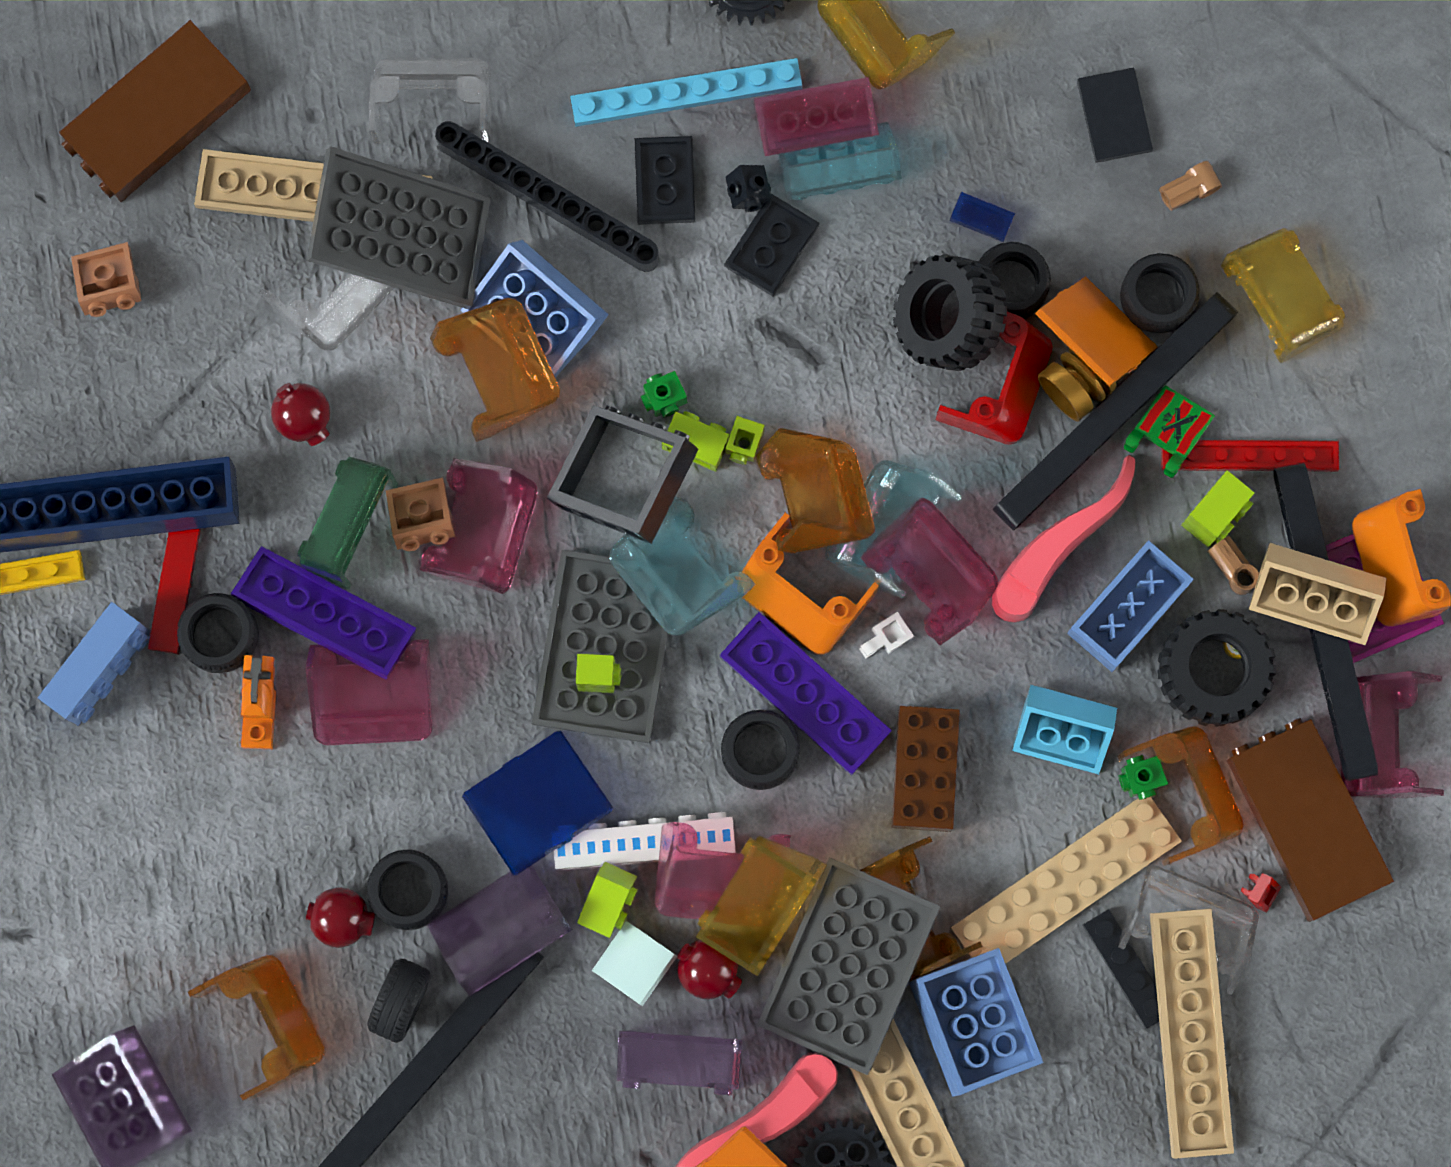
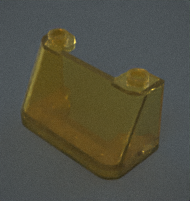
(1285, 292)
(760, 902)

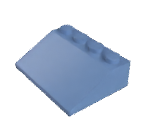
(555, 307)
(975, 1022)

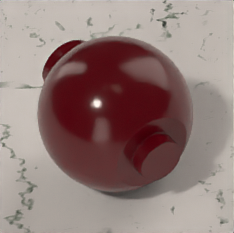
(301, 413)
(340, 917)
(707, 972)

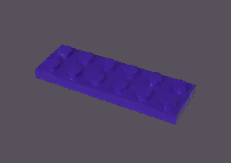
(323, 612)
(805, 693)

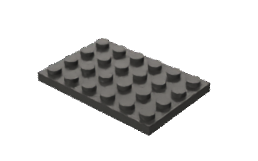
(398, 228)
(599, 616)
(849, 966)

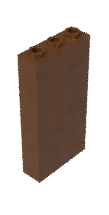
(154, 112)
(1309, 819)

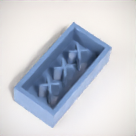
(1130, 606)
(95, 664)

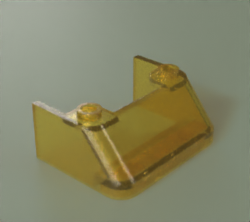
(877, 41)

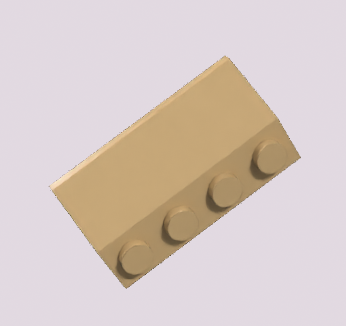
(1318, 594)

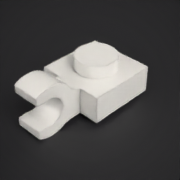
(889, 634)

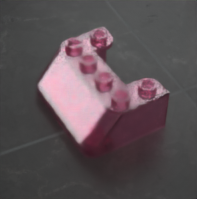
(936, 566)

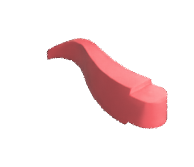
(1038, 561)
(786, 1106)

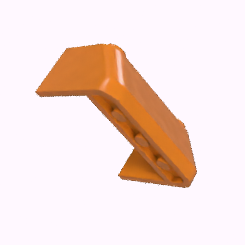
(792, 610)

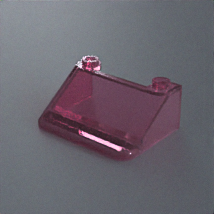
(362, 707)
(691, 877)

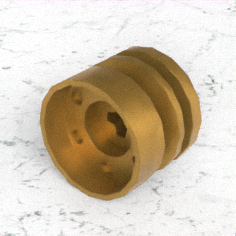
(1073, 385)

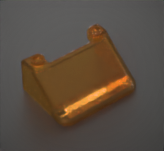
(502, 362)
(819, 488)

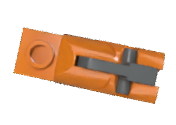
(258, 702)

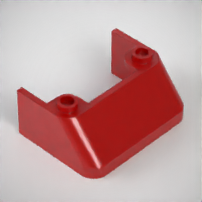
(1008, 416)

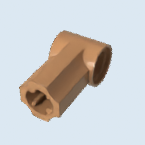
(1197, 182)
(1233, 562)

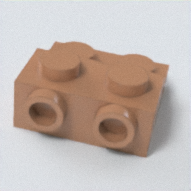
(106, 280)
(420, 514)

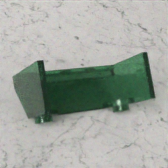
(344, 519)

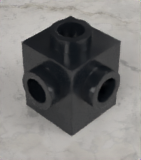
(748, 187)

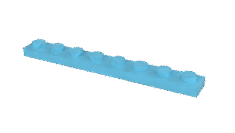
(686, 92)

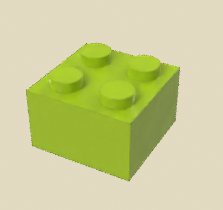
(1213, 515)

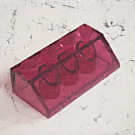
(815, 116)

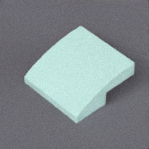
(634, 963)

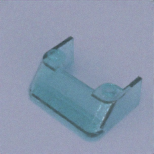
(889, 491)

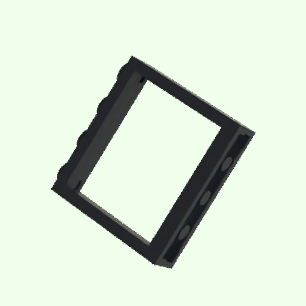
(662, 493)

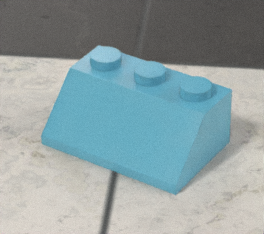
(1065, 729)

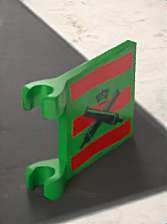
(1173, 425)

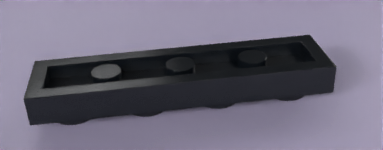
(1125, 967)

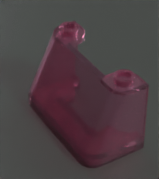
(488, 523)

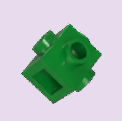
(668, 385)
(1152, 773)

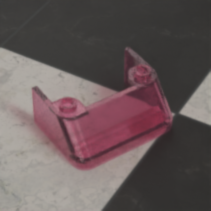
(1382, 699)

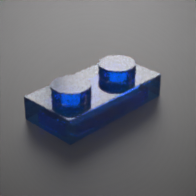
(982, 217)

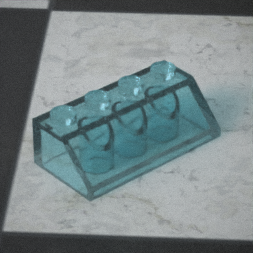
(841, 165)

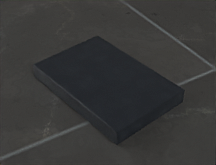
(1114, 115)
(664, 180)
(771, 245)

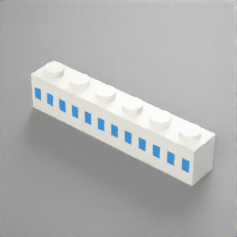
(639, 843)

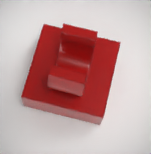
(1263, 892)

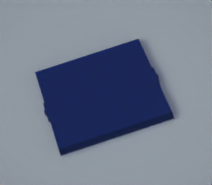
(537, 802)

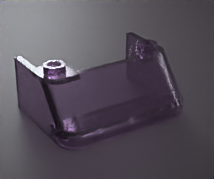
(678, 1061)

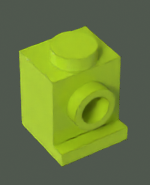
(744, 430)

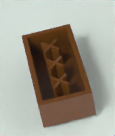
(925, 768)

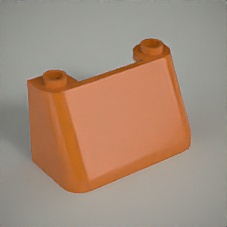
(1388, 552)

